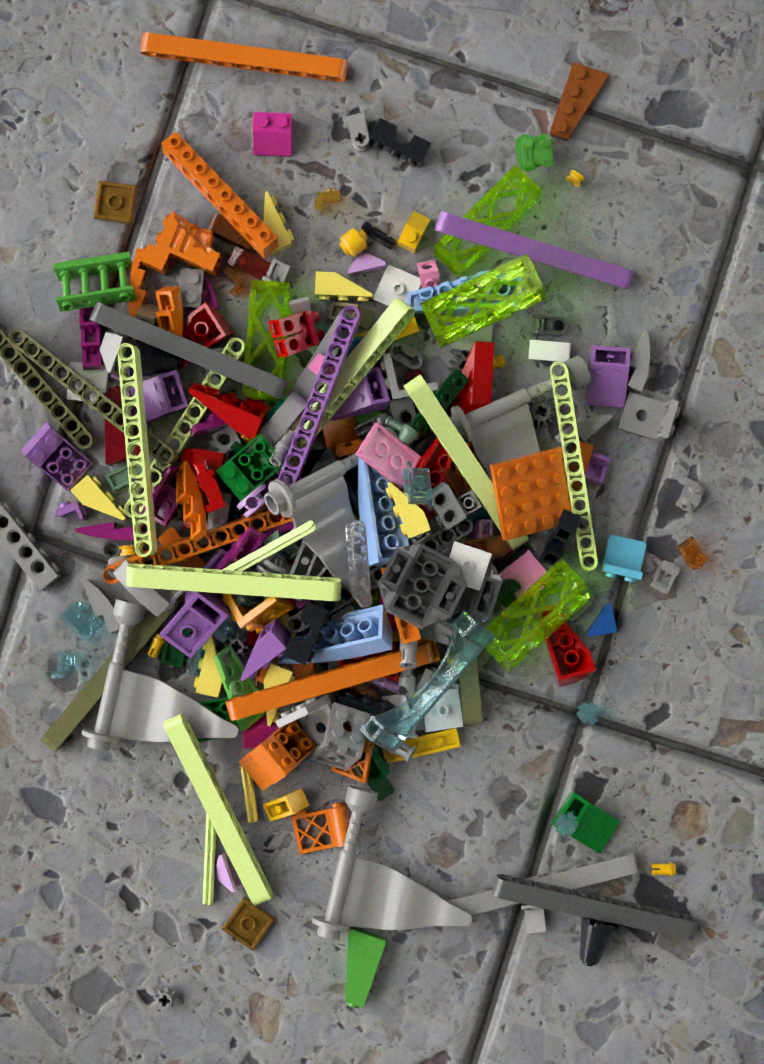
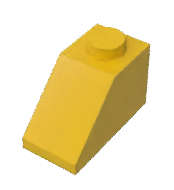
(413, 232)
(286, 805)

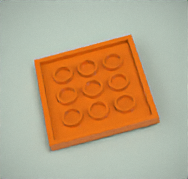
(530, 492)

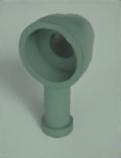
(407, 433)

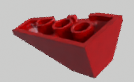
(206, 328)
(480, 373)
(241, 415)
(214, 461)
(438, 462)
(568, 655)

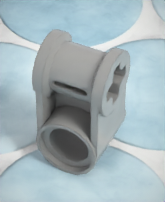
(358, 128)

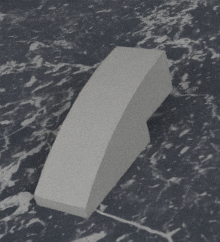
(639, 363)
(586, 428)
(153, 599)
(102, 605)

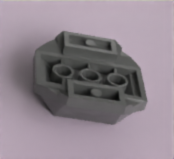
(424, 567)
(474, 602)

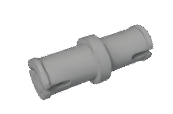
(282, 448)

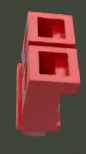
(303, 332)
(209, 486)

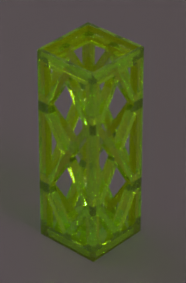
(524, 185)
(478, 288)
(269, 290)
(543, 626)

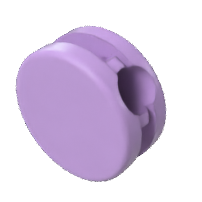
(253, 501)

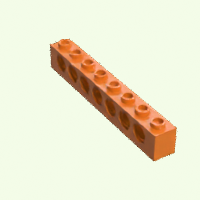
(220, 195)

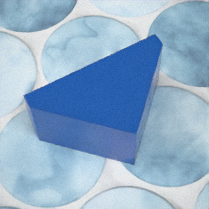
(603, 623)

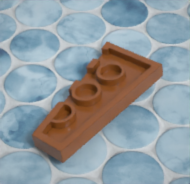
(576, 98)

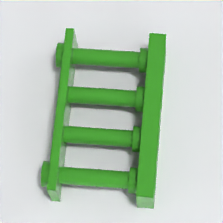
(94, 266)

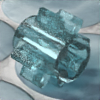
(587, 713)
(566, 823)

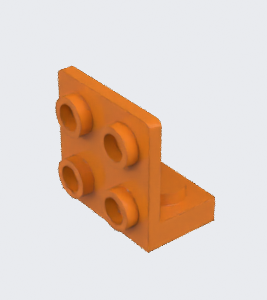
(341, 436)

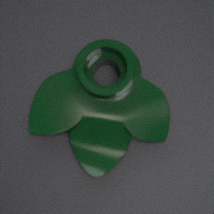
(506, 594)

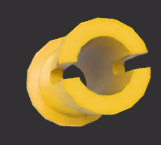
(499, 361)
(156, 645)
(665, 869)

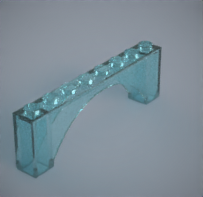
(466, 643)

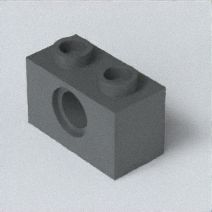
(401, 406)

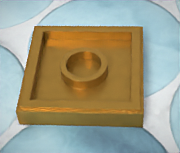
(115, 202)
(248, 923)

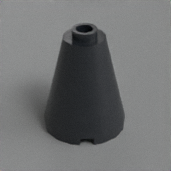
(155, 360)
(595, 939)

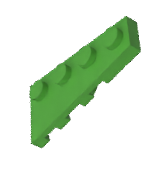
(230, 671)

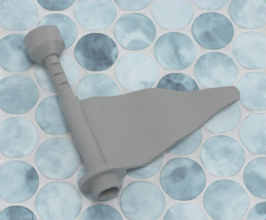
(506, 425)
(326, 502)
(138, 704)
(375, 894)

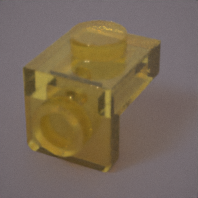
(329, 196)

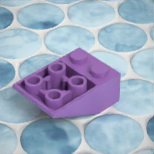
(608, 376)
(162, 396)
(366, 397)
(56, 456)
(270, 643)

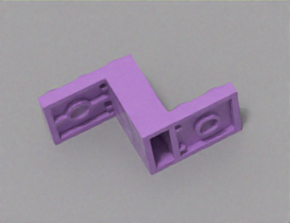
(201, 612)

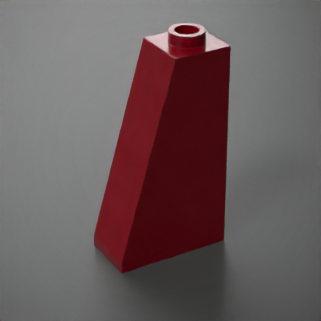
(114, 438)

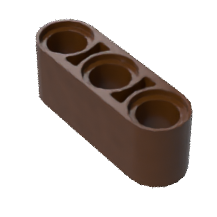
(225, 231)

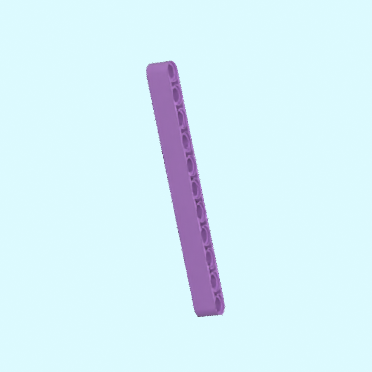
(537, 250)
(323, 398)

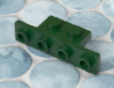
(445, 395)
(377, 775)

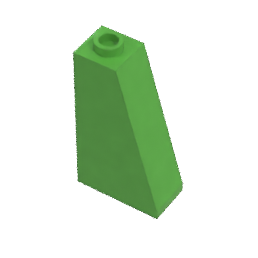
(362, 962)

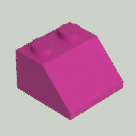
(272, 134)

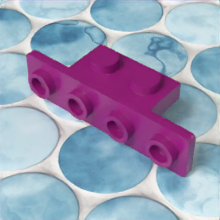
(164, 498)

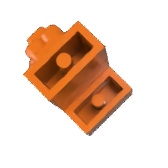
(183, 243)
(277, 755)

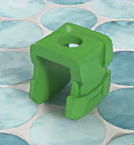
(534, 151)

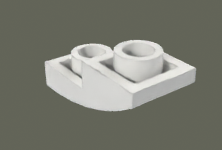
(549, 350)

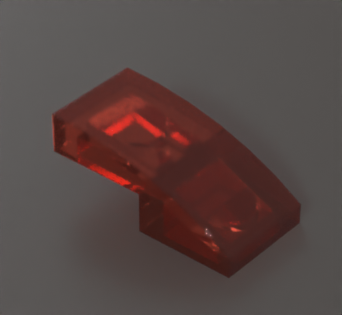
(249, 263)

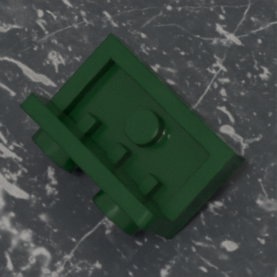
(172, 655)

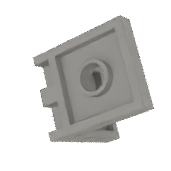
(391, 382)
(658, 420)
(310, 715)
(339, 746)

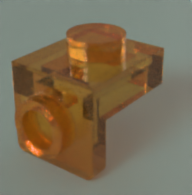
(235, 275)
(692, 553)

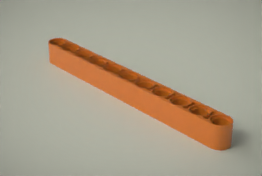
(244, 57)
(196, 547)
(324, 682)

